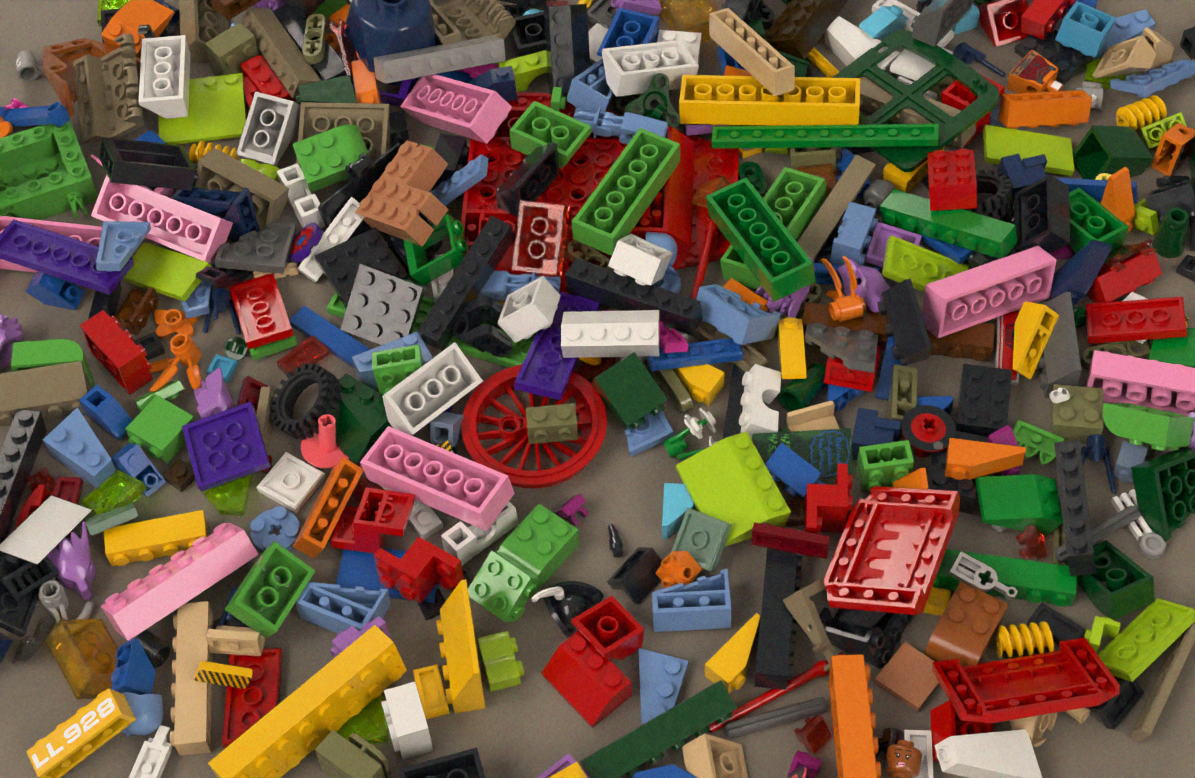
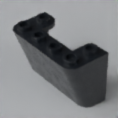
(873, 642)

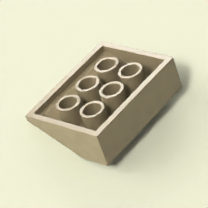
(370, 118)

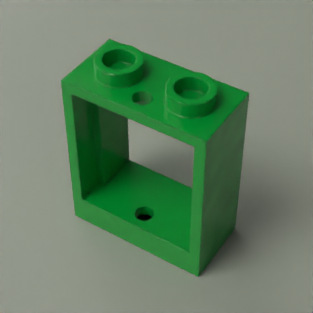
(416, 255)

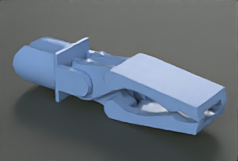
(625, 127)
(502, 284)

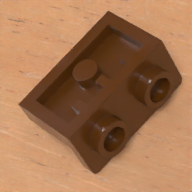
(136, 310)

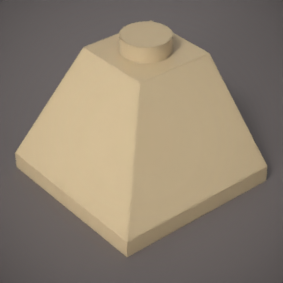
(1126, 58)
(714, 758)

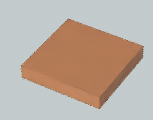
(908, 677)

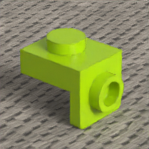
(1145, 218)
(1101, 627)

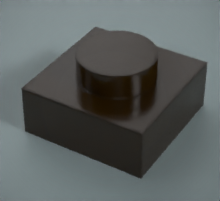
(179, 475)

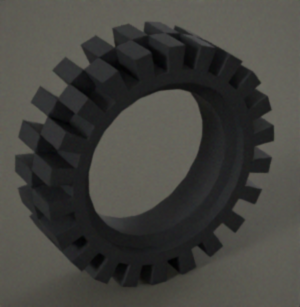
(1002, 198)
(290, 392)

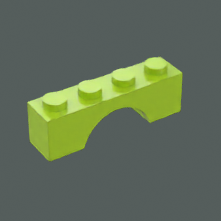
(526, 68)

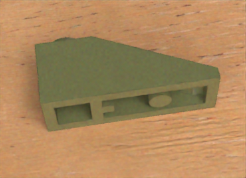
(902, 392)

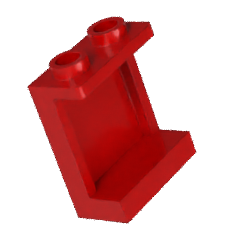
(842, 376)

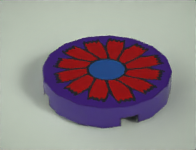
(303, 241)

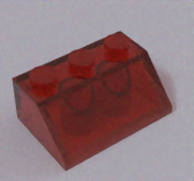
(542, 238)

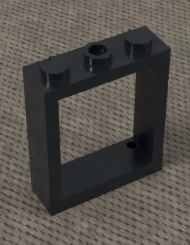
(147, 164)

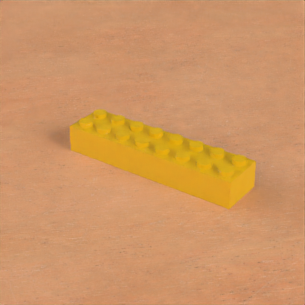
(747, 102)
(313, 710)

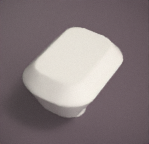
(1059, 395)

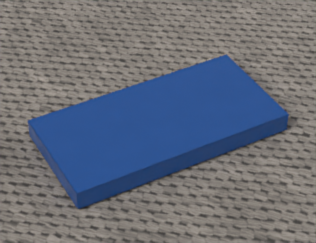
(360, 570)

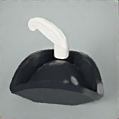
(567, 601)

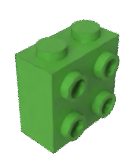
(395, 365)
(159, 429)
(883, 464)
(503, 587)

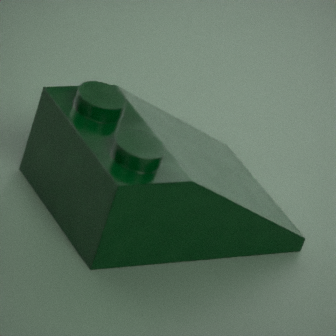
(1119, 582)

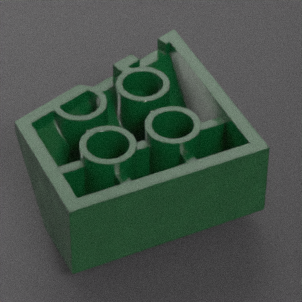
(359, 418)
(1166, 490)

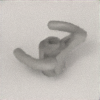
(55, 601)

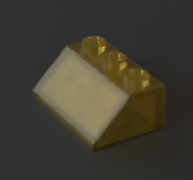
(84, 655)

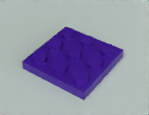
(226, 446)

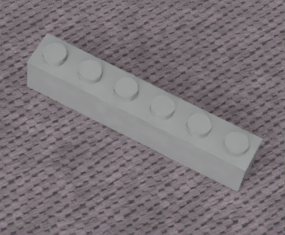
(439, 59)

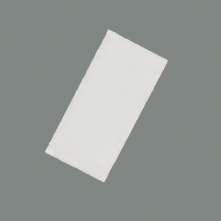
(44, 529)

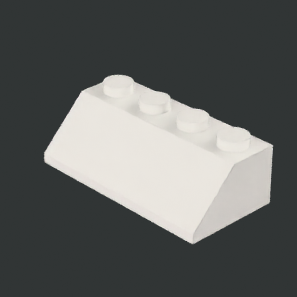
(632, 67)
(165, 76)
(610, 333)
(430, 390)

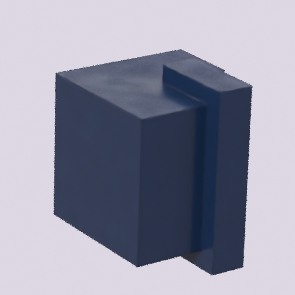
(1022, 172)
(873, 430)

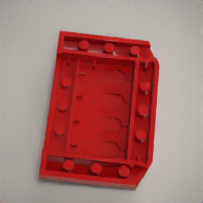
(892, 550)
(1027, 684)

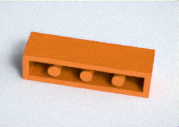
(1044, 109)
(328, 508)

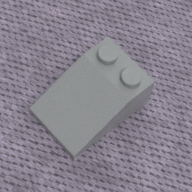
(268, 128)

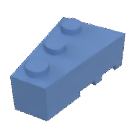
(591, 89)
(854, 234)
(735, 317)
(363, 361)
(79, 449)
(694, 605)
(341, 607)

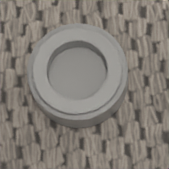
(1152, 546)

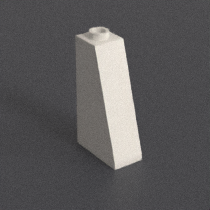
(851, 42)
(989, 755)

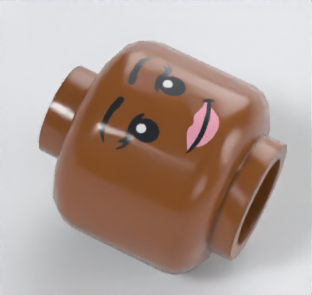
(903, 760)

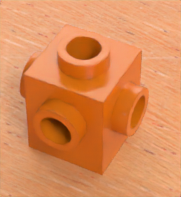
(678, 568)

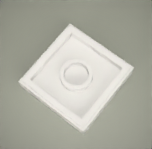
(291, 482)

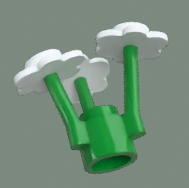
(677, 444)

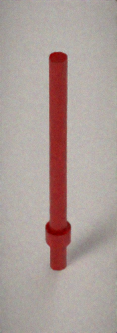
(711, 232)
(817, 670)

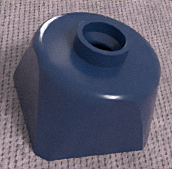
(389, 27)

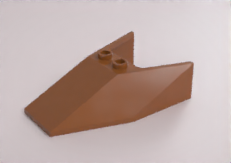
(59, 67)

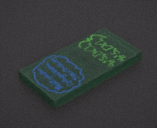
(818, 447)

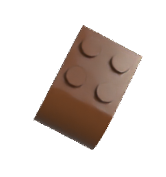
(966, 626)

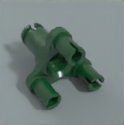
(656, 90)

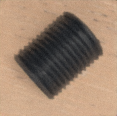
(155, 648)

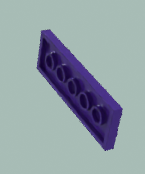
(57, 256)
(544, 367)

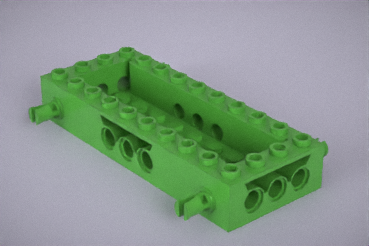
(44, 173)

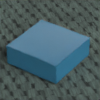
(227, 365)

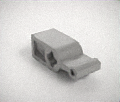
(967, 570)

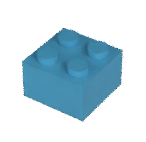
(1085, 29)

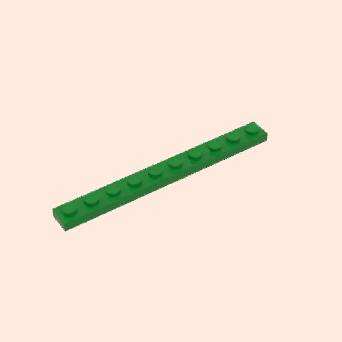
(825, 136)

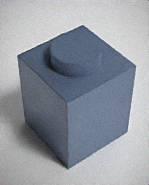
(446, 428)
(1128, 457)

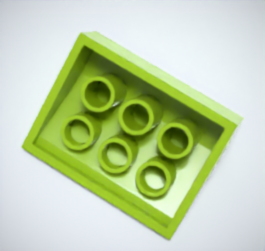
(214, 111)
(734, 486)

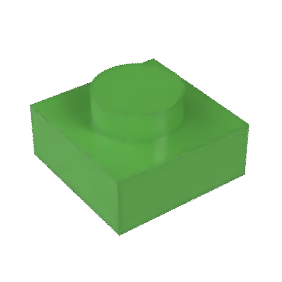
(558, 101)

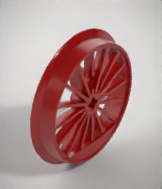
(592, 425)

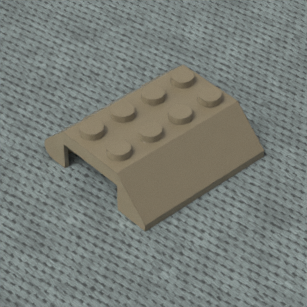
(470, 20)
(109, 93)

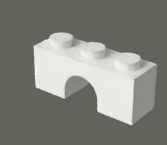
(299, 196)
(760, 386)
(469, 541)

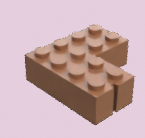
(404, 192)

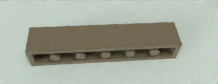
(279, 49)
(874, 97)

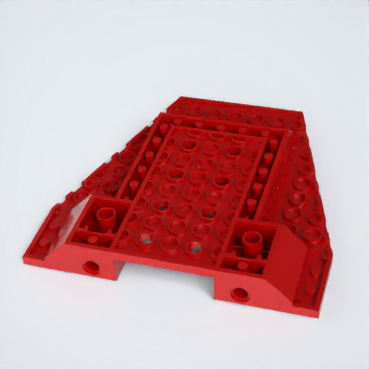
(668, 213)

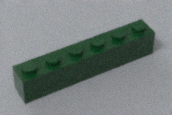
(661, 733)

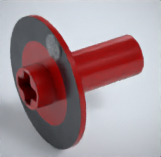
(927, 429)

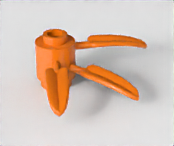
(844, 306)
(187, 354)

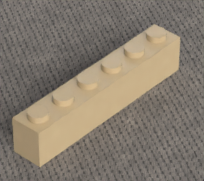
(752, 51)
(192, 698)

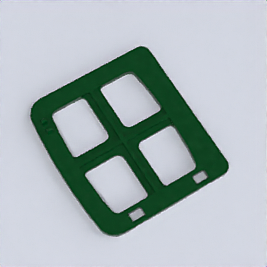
(911, 96)

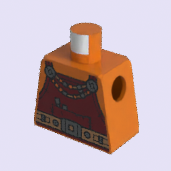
(1034, 75)
(1176, 141)

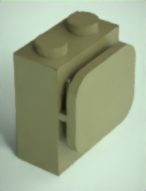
(351, 758)

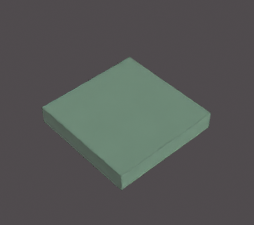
(107, 520)
(702, 538)

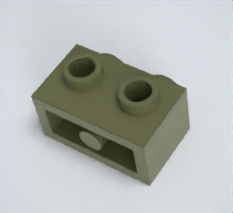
(551, 423)

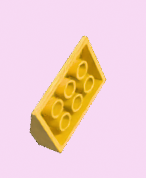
(460, 652)

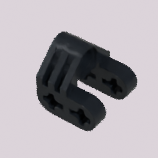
(482, 337)

